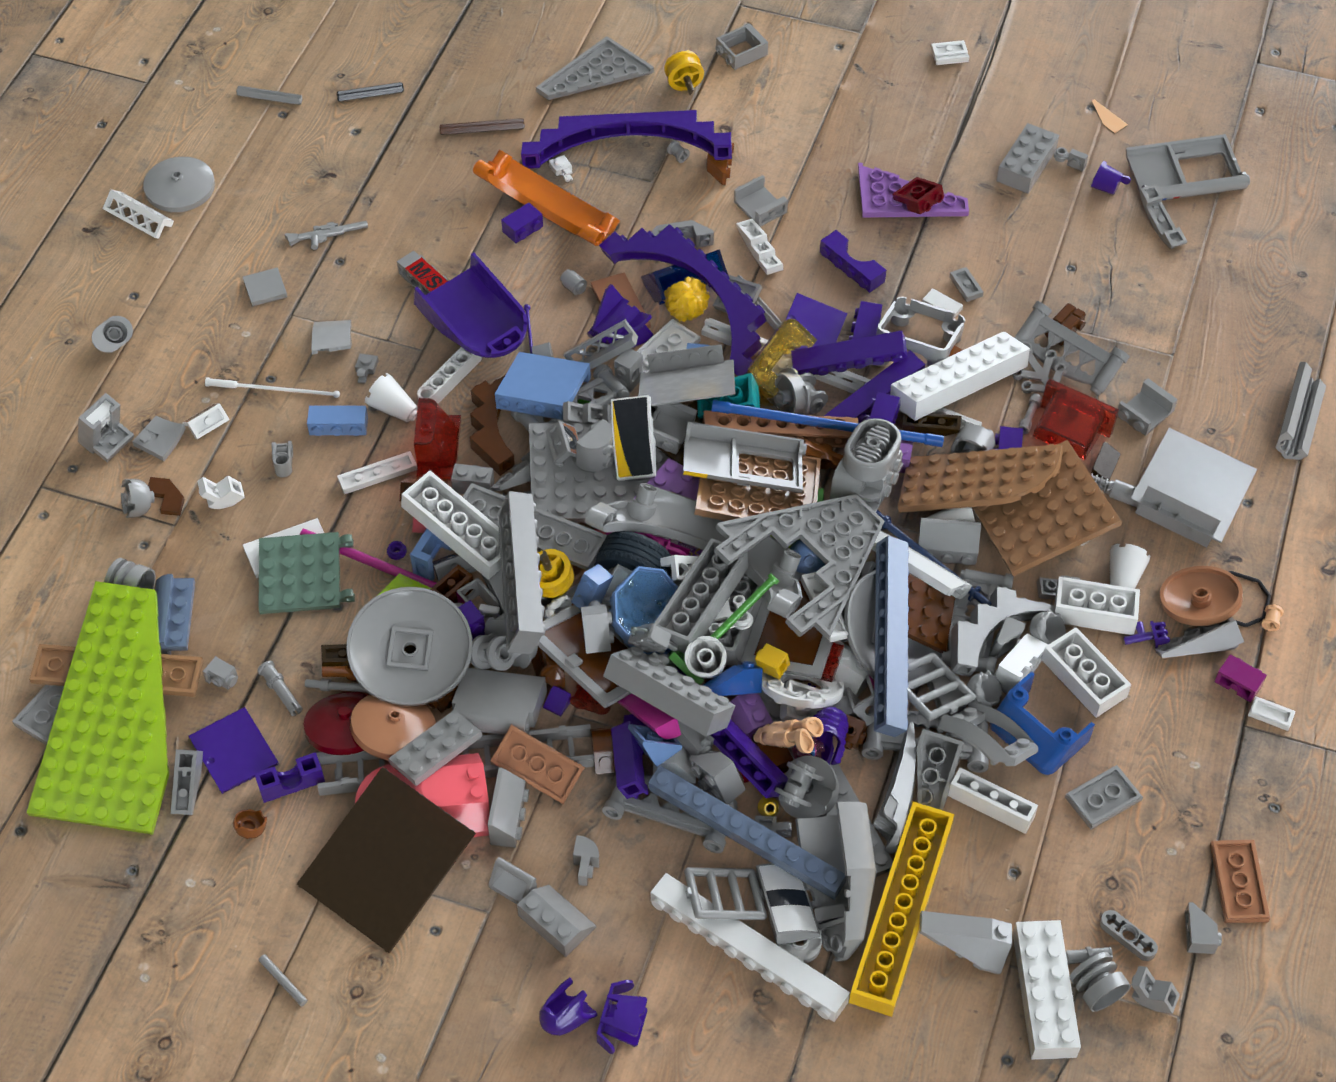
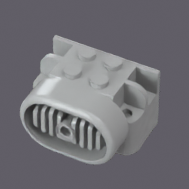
(869, 463)

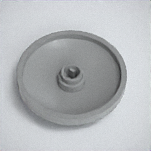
(179, 184)

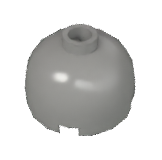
(136, 498)

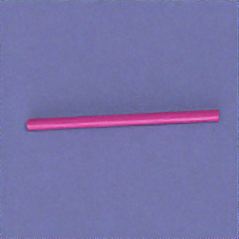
(377, 563)

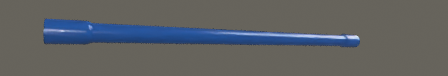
(727, 407)

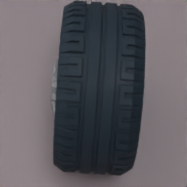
(631, 551)

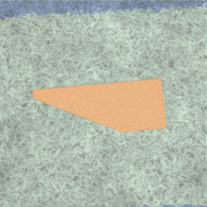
(1108, 118)

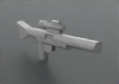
(322, 232)

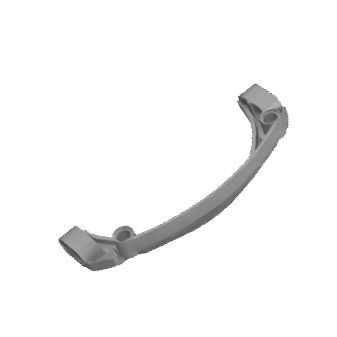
(673, 517)

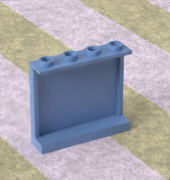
(541, 385)

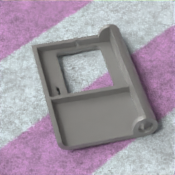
(1160, 165)

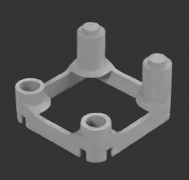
(901, 313)

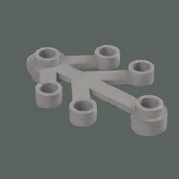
(1040, 373)

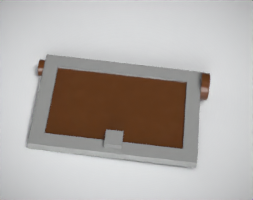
(566, 646)
(806, 653)

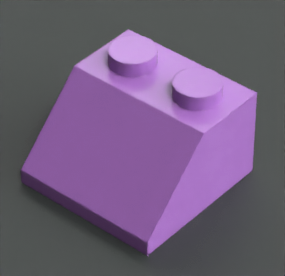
(750, 713)

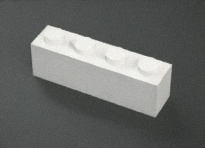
(992, 800)

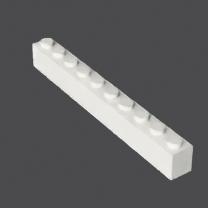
(753, 951)

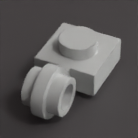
(1075, 158)

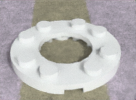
(829, 695)

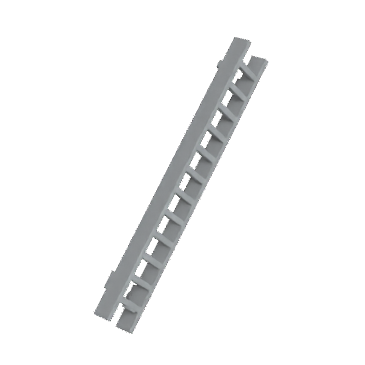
(348, 785)

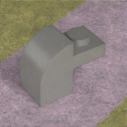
(1153, 993)

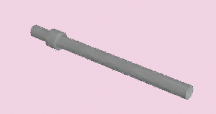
(327, 685)

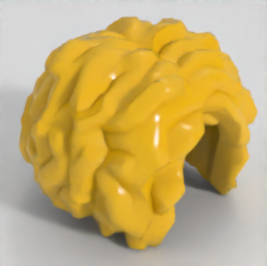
(687, 299)

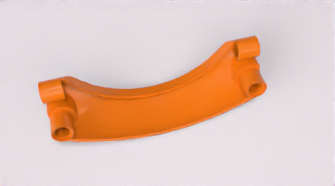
(547, 198)

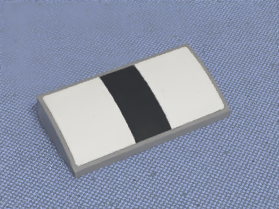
(786, 905)

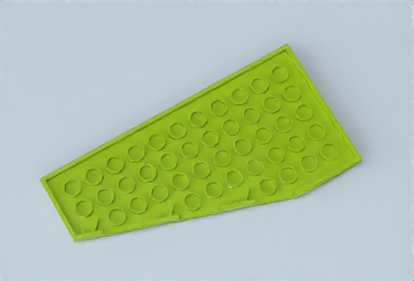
(110, 726)

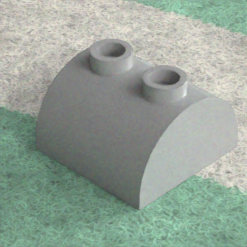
(595, 448)

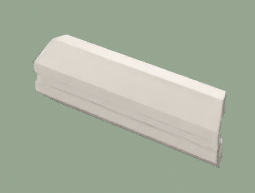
(932, 573)

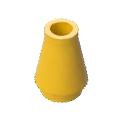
(766, 801)

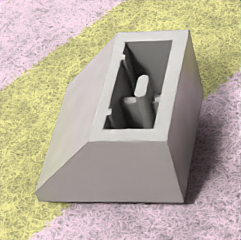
(717, 775)

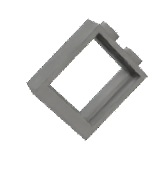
(737, 36)

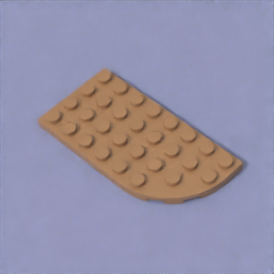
(977, 477)

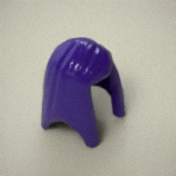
(564, 1012)

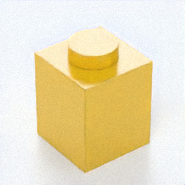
(772, 661)

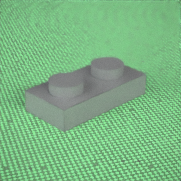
(966, 284)

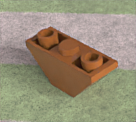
(719, 168)

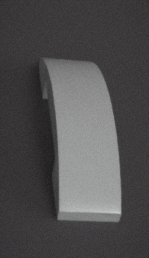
(1159, 218)

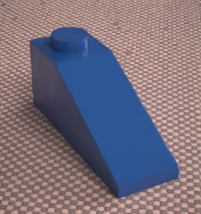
(737, 680)

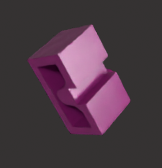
(1240, 677)

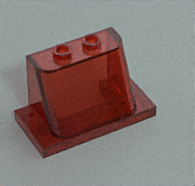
(1073, 418)
(436, 439)

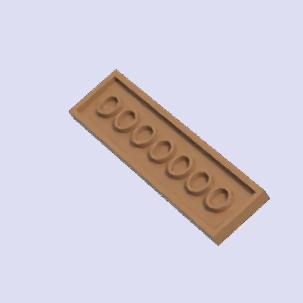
(179, 672)

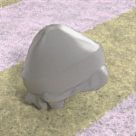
(1047, 626)
(986, 688)

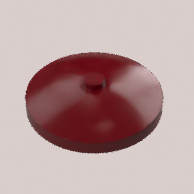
(329, 724)

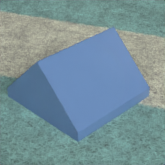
(653, 745)

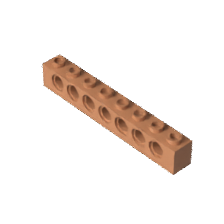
(817, 435)

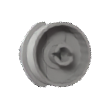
(798, 393)
(491, 648)
(801, 776)

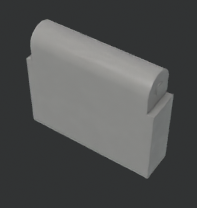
(499, 699)

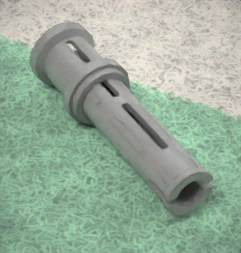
(276, 681)

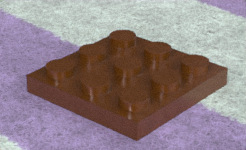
(929, 614)

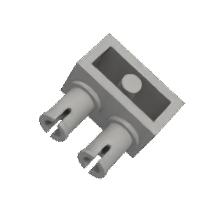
(596, 627)

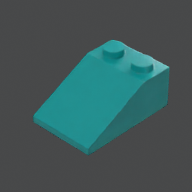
(745, 394)

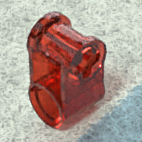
(585, 701)

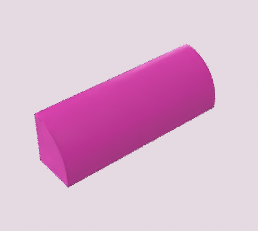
(654, 718)

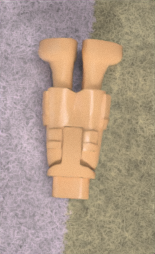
(791, 733)

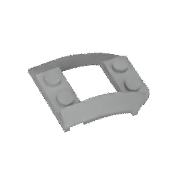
(963, 727)

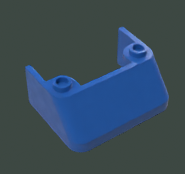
(1053, 748)

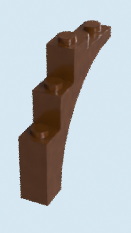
(487, 440)

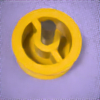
(684, 71)
(556, 573)

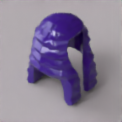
(834, 723)

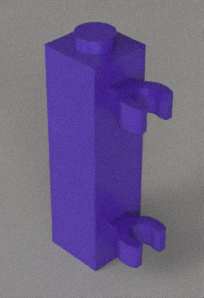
(628, 762)

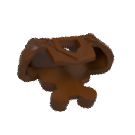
(546, 667)

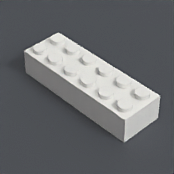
(455, 522)
(1046, 990)

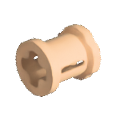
(1272, 617)

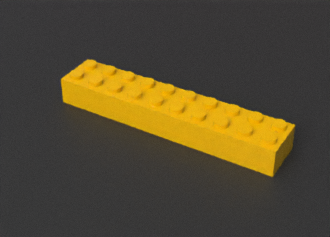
(898, 914)

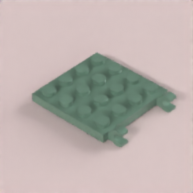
(302, 572)

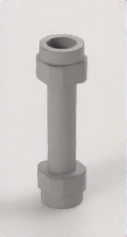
(1034, 403)

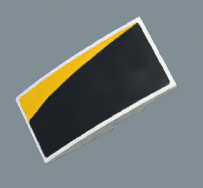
(633, 438)

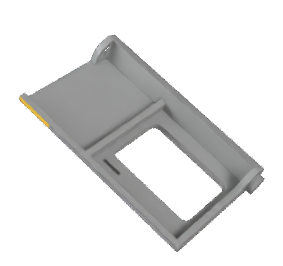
(715, 452)

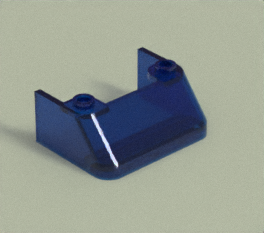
(661, 279)

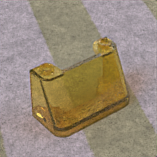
(784, 340)

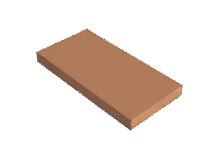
(622, 285)
(537, 764)
(1239, 881)

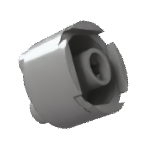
(973, 438)

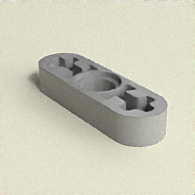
(1129, 944)

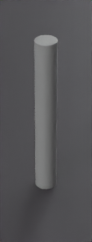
(283, 980)

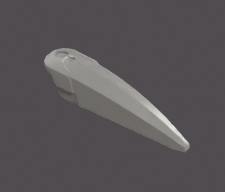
(898, 799)

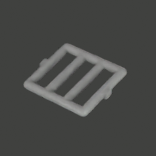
(955, 683)
(718, 912)

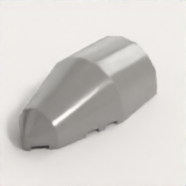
(847, 845)

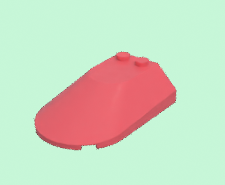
(455, 788)

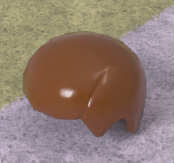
(249, 823)

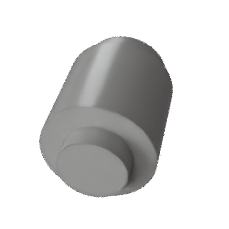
(573, 282)

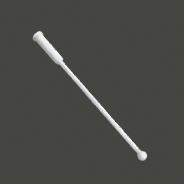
(233, 384)

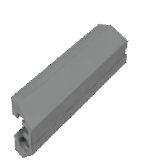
(1301, 414)

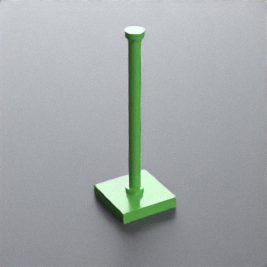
(678, 658)

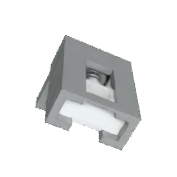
(101, 429)

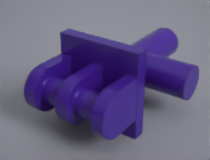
(1157, 633)

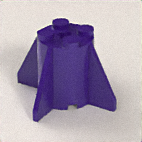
(614, 310)

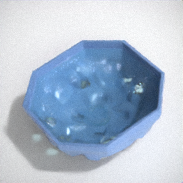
(640, 600)

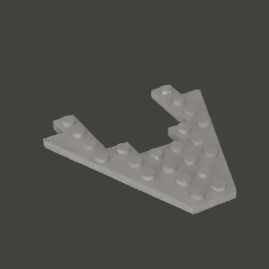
(835, 529)

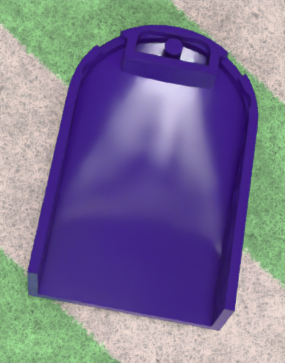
(475, 312)

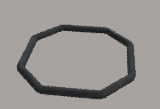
(1264, 590)

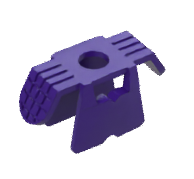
(622, 1019)

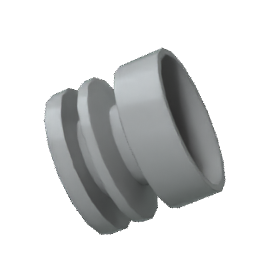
(130, 574)
(1099, 981)

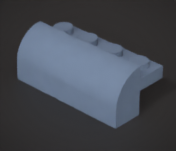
(174, 612)

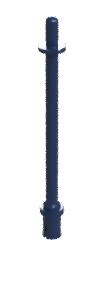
(974, 593)

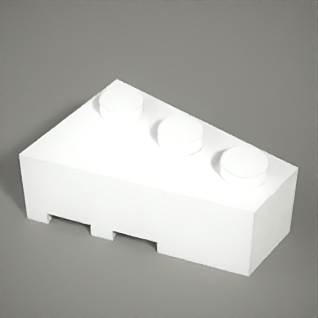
(1020, 662)

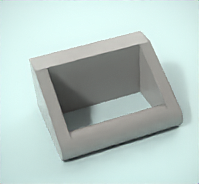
(1007, 636)
(511, 881)

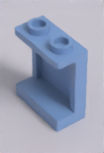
(424, 553)

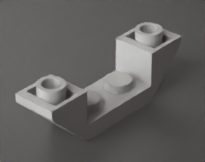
(702, 235)

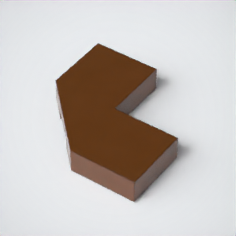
(172, 497)

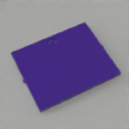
(818, 318)
(233, 750)

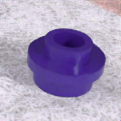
(396, 546)

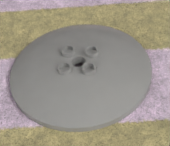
(404, 619)
(860, 626)

